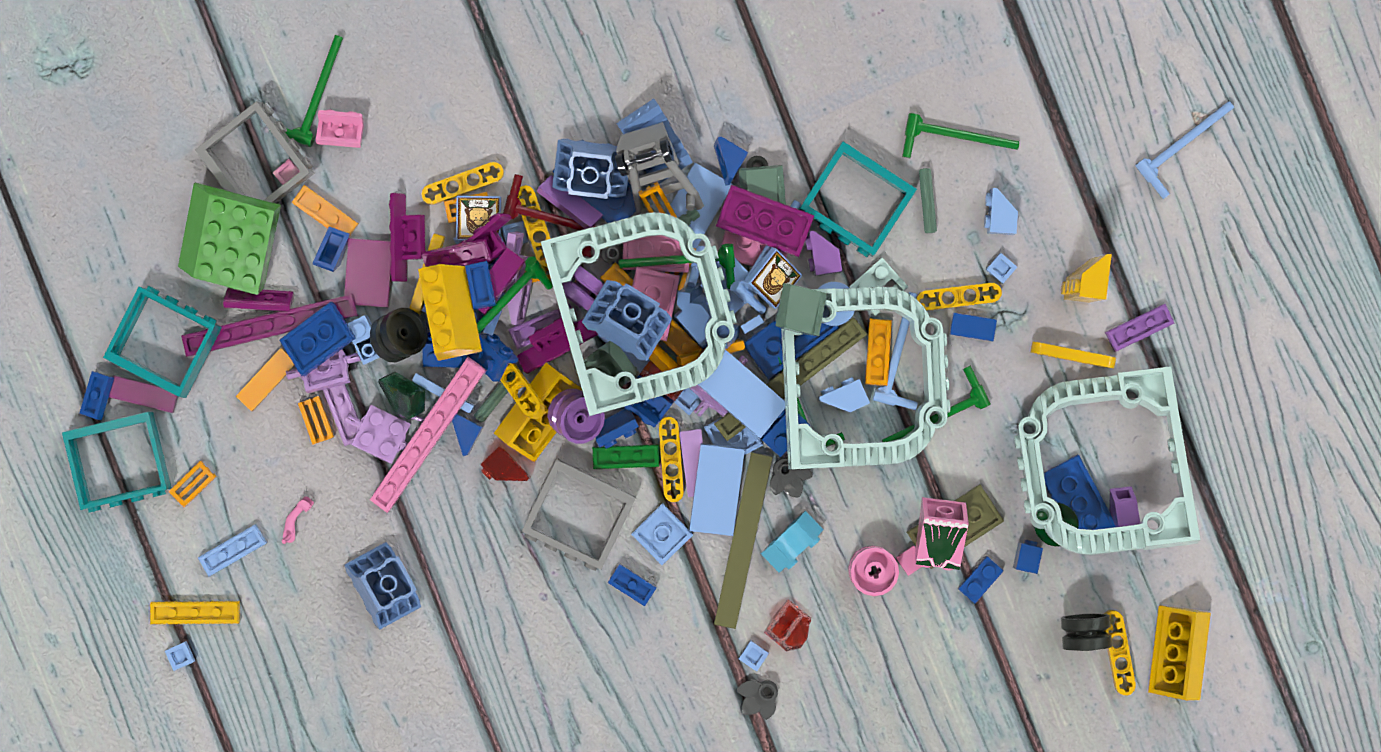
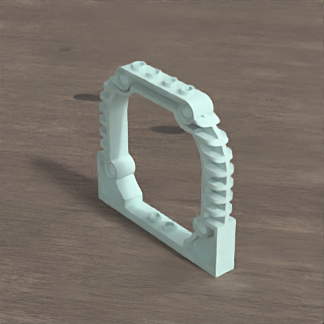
(564, 258)
(1155, 392)
(808, 448)

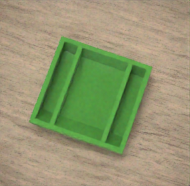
(228, 238)

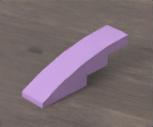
(518, 305)

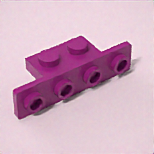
(406, 237)
(492, 237)
(550, 343)

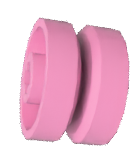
(882, 580)

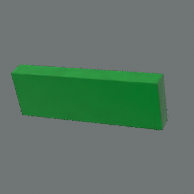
(626, 456)

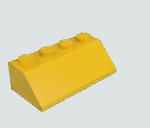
(1089, 281)
(449, 311)
(533, 435)
(1179, 653)

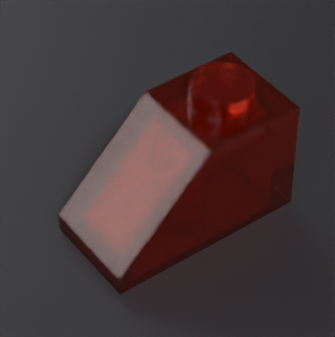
(503, 467)

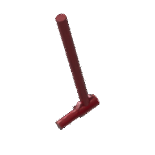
(514, 208)

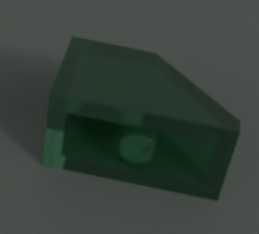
(403, 395)

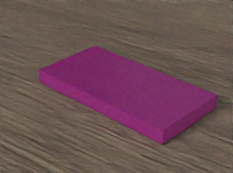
(764, 220)

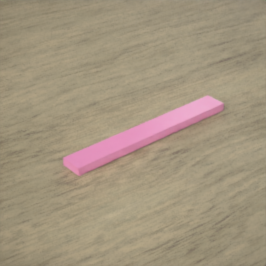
(428, 434)

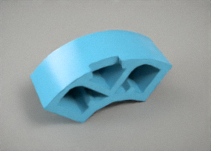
(787, 546)

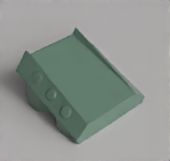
(764, 181)
(800, 310)
(611, 361)

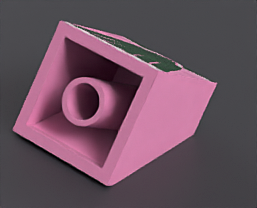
(941, 533)

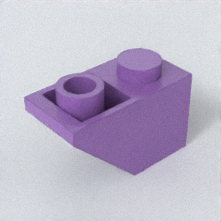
(824, 255)
(1124, 507)

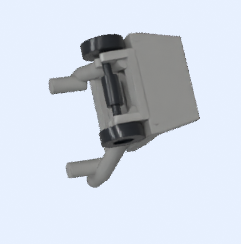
(647, 140)

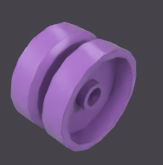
(582, 288)
(571, 418)

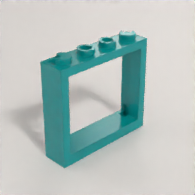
(877, 170)
(127, 324)
(77, 469)

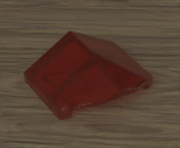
(789, 627)

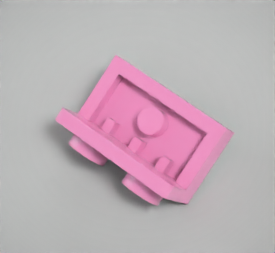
(339, 128)

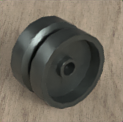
(398, 335)
(1087, 635)

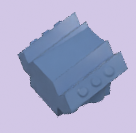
(650, 115)
(588, 169)
(696, 314)
(627, 319)
(383, 585)

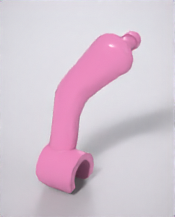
(289, 529)

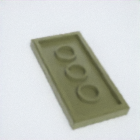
(981, 515)

